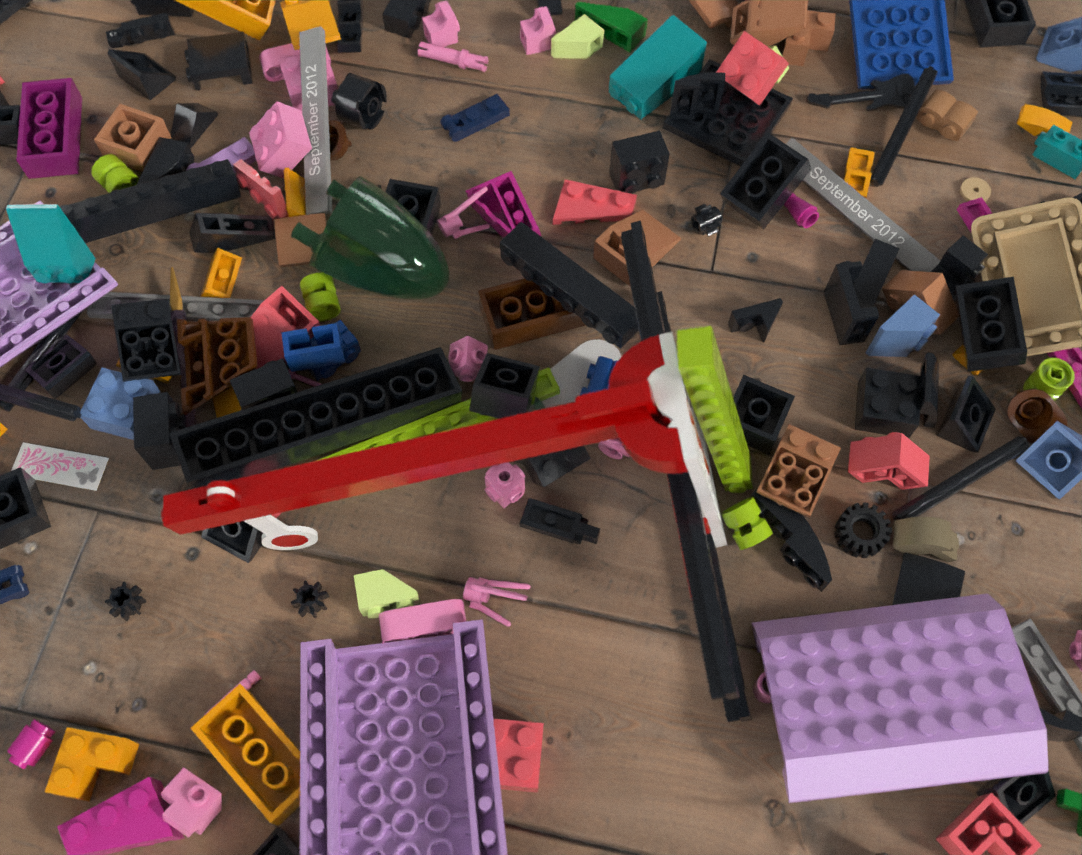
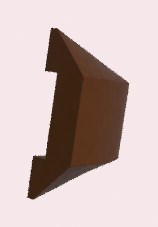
(214, 356)

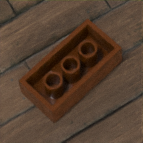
(522, 313)

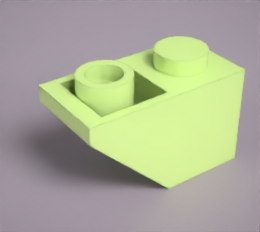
(578, 40)
(381, 592)

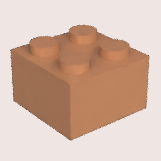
(131, 136)

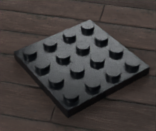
(737, 125)

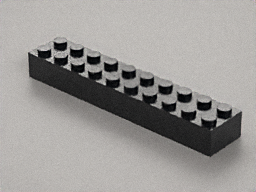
(316, 419)

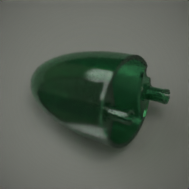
(376, 245)

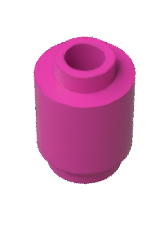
(30, 744)

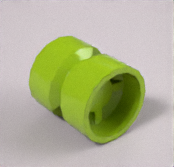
(113, 173)
(320, 296)
(1052, 377)
(741, 514)

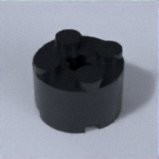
(359, 101)

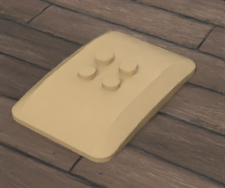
(1044, 255)

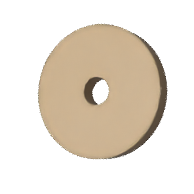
(971, 184)

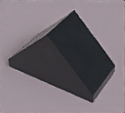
(191, 122)

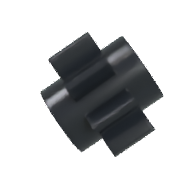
(706, 219)
(310, 591)
(130, 606)

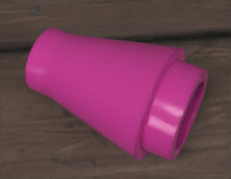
(802, 211)

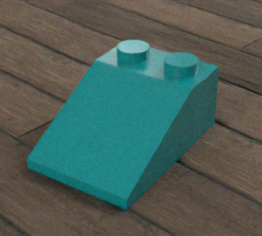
(50, 244)

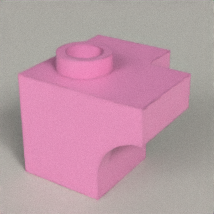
(441, 26)
(537, 31)
(191, 803)

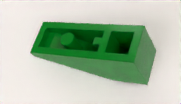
(620, 24)

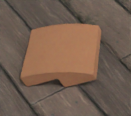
(715, 11)
(290, 250)

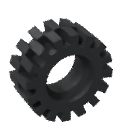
(873, 519)

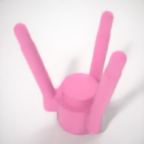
(451, 223)
(480, 590)

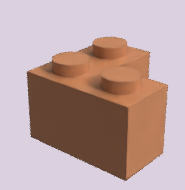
(815, 36)
(927, 286)

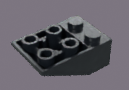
(145, 340)

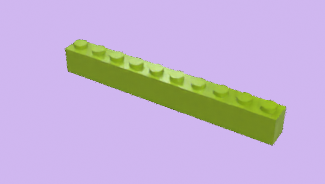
(714, 406)

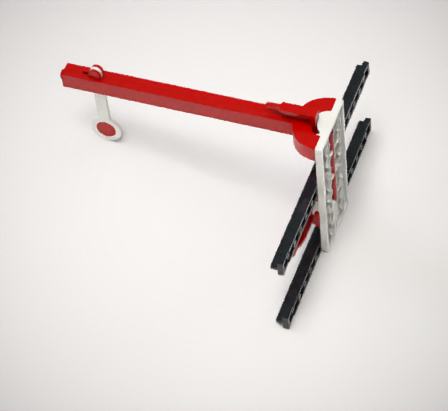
(642, 407)

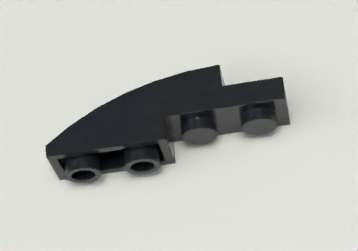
(801, 543)

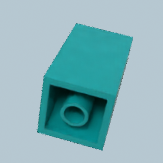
(651, 71)

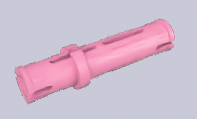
(460, 58)

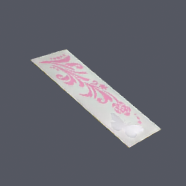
(61, 466)

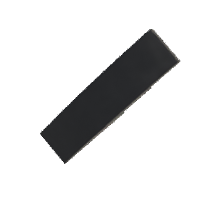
(350, 26)

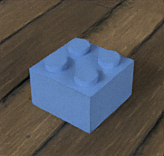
(111, 403)

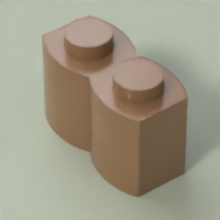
(947, 115)

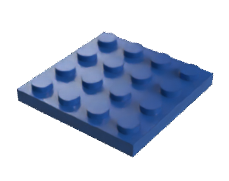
(900, 39)

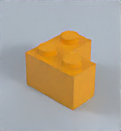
(81, 759)

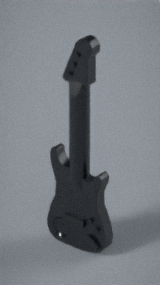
(886, 93)

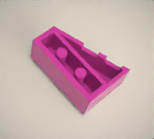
(503, 205)
(121, 822)

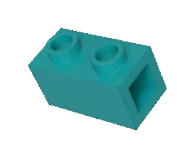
(1060, 151)

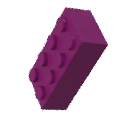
(49, 128)

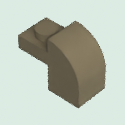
(926, 536)

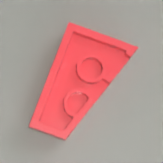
(261, 190)
(590, 202)

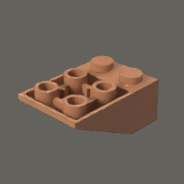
(768, 19)
(609, 247)
(798, 470)

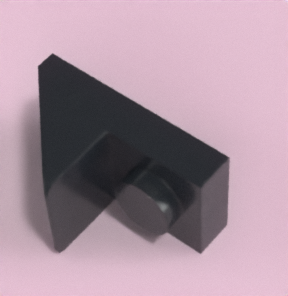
(758, 315)

